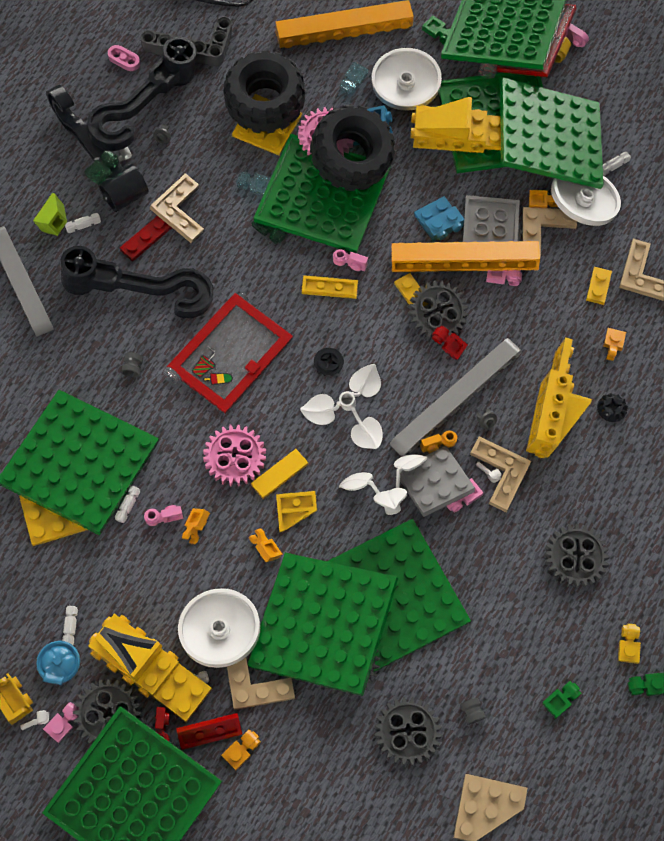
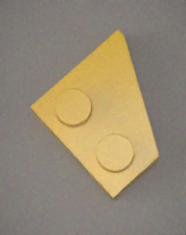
(294, 508)

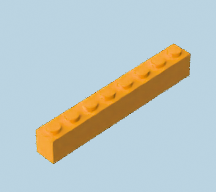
(344, 24)
(465, 256)

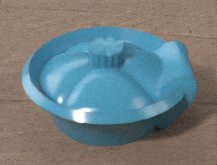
(58, 662)

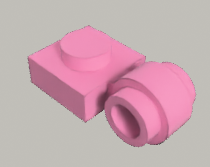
(355, 261)
(513, 277)
(456, 506)
(169, 514)
(59, 726)

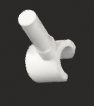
(125, 154)
(493, 476)
(42, 718)

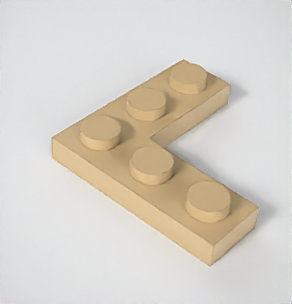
(167, 208)
(536, 218)
(633, 276)
(505, 460)
(248, 695)

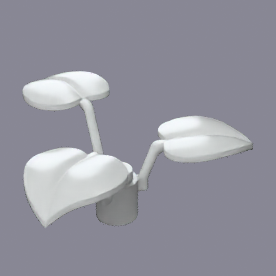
(321, 407)
(391, 498)

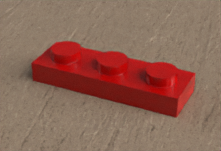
(145, 238)
(209, 731)

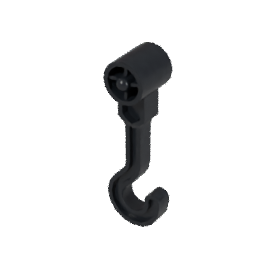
(172, 70)
(124, 183)
(84, 272)

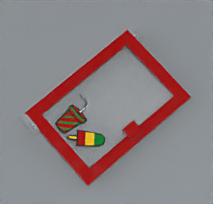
(228, 353)

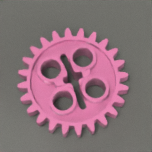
(308, 127)
(232, 471)

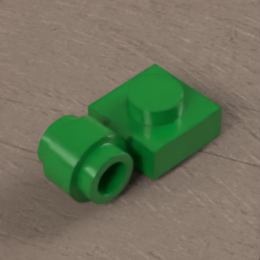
(436, 28)
(652, 683)
(558, 703)

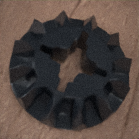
(323, 355)
(607, 413)

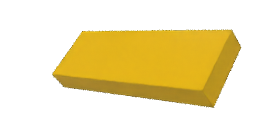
(329, 287)
(279, 473)

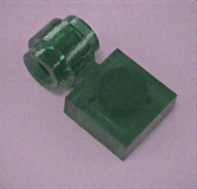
(100, 171)
(276, 235)

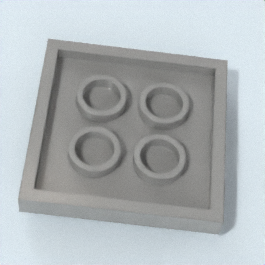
(490, 219)
(436, 482)

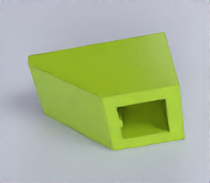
(51, 216)

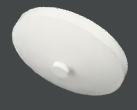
(406, 78)
(586, 203)
(219, 628)

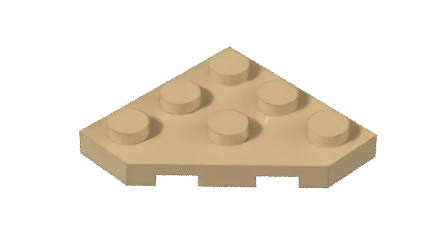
(486, 806)

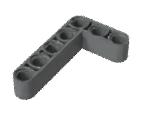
(206, 53)

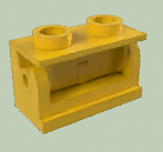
(12, 701)

